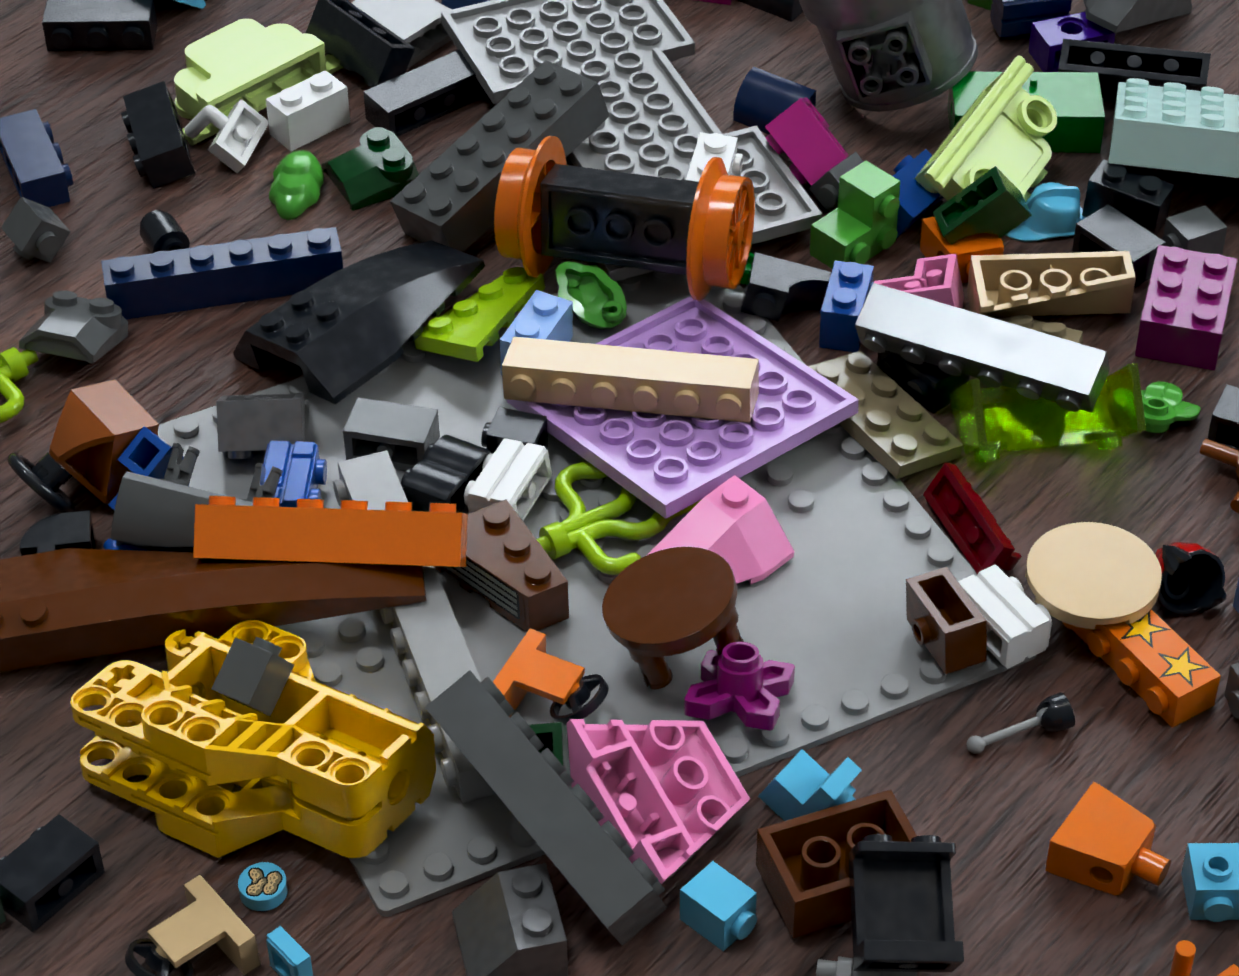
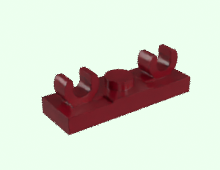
(969, 521)

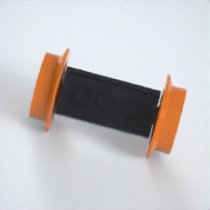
(624, 218)

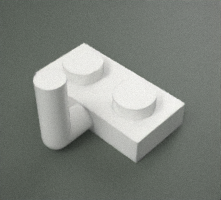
(236, 135)

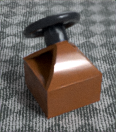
(87, 442)

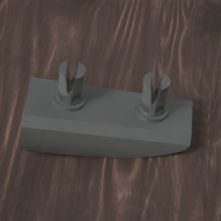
(162, 511)

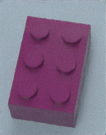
(1186, 307)

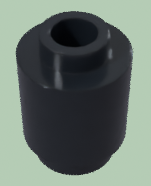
(162, 232)

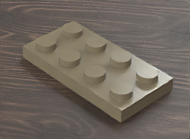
(888, 418)

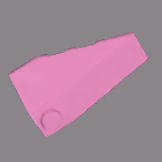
(738, 528)

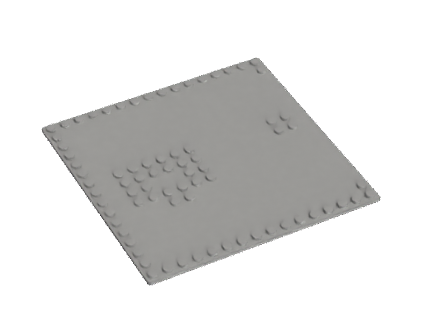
(826, 610)

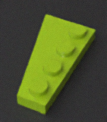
(477, 320)

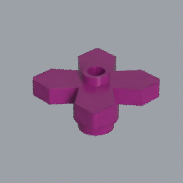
(740, 684)

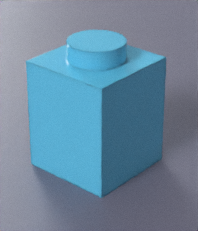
(718, 906)

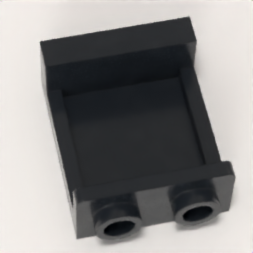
(903, 905)

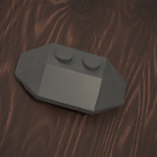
(1129, 14)

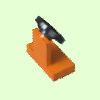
(549, 677)

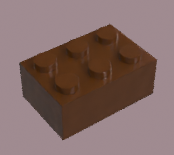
(808, 859)

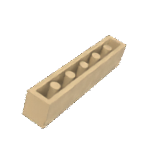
(631, 379)

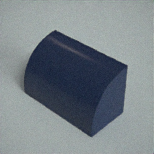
(765, 97)

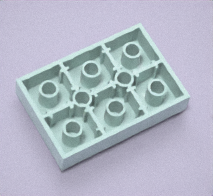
(1176, 128)

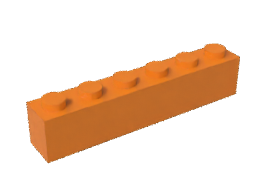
(330, 534)

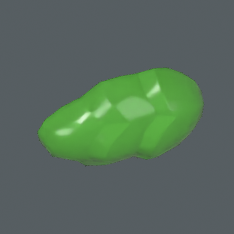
(296, 184)
(594, 294)

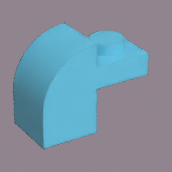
(808, 788)

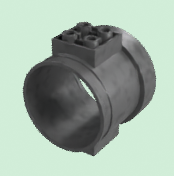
(894, 49)

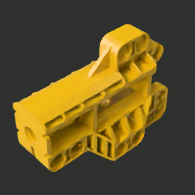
(313, 768)

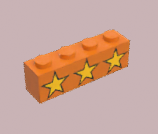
(1156, 666)

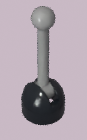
(1052, 714)

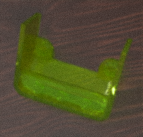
(1005, 421)

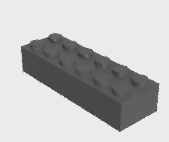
(458, 190)
(539, 797)

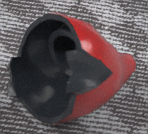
(1190, 578)

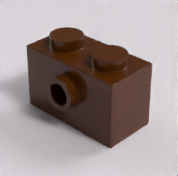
(946, 620)

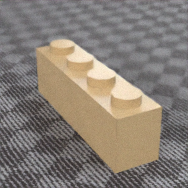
(1051, 283)

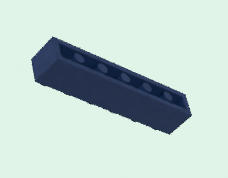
(221, 272)

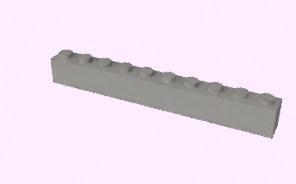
(421, 630)

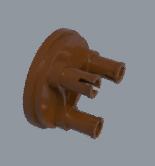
(672, 606)

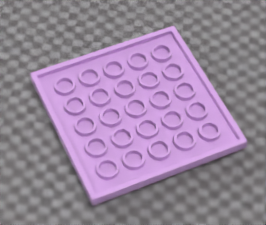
(682, 458)

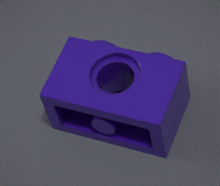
(1048, 36)

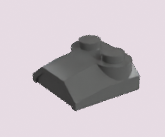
(76, 327)

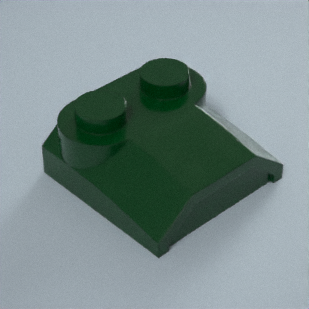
(372, 170)

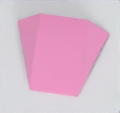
(656, 785)

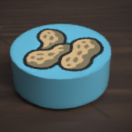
(262, 886)

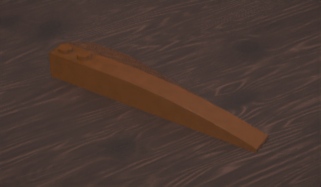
(126, 600)

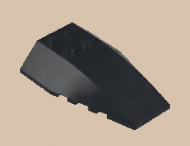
(359, 316)

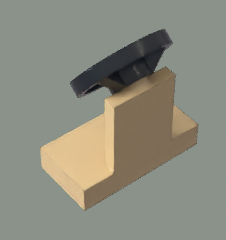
(193, 930)

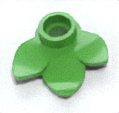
(1164, 405)

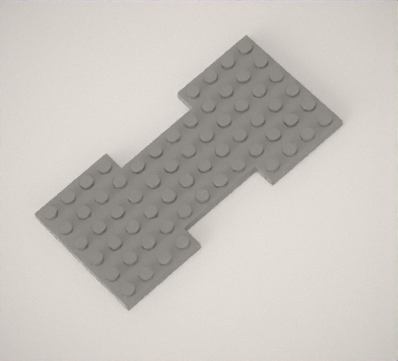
(649, 104)

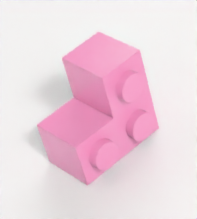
(933, 279)

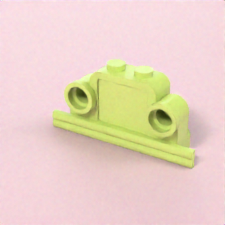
(246, 65)
(997, 130)

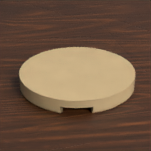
(1093, 574)

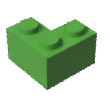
(864, 217)

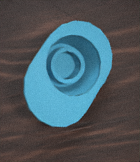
(1053, 211)

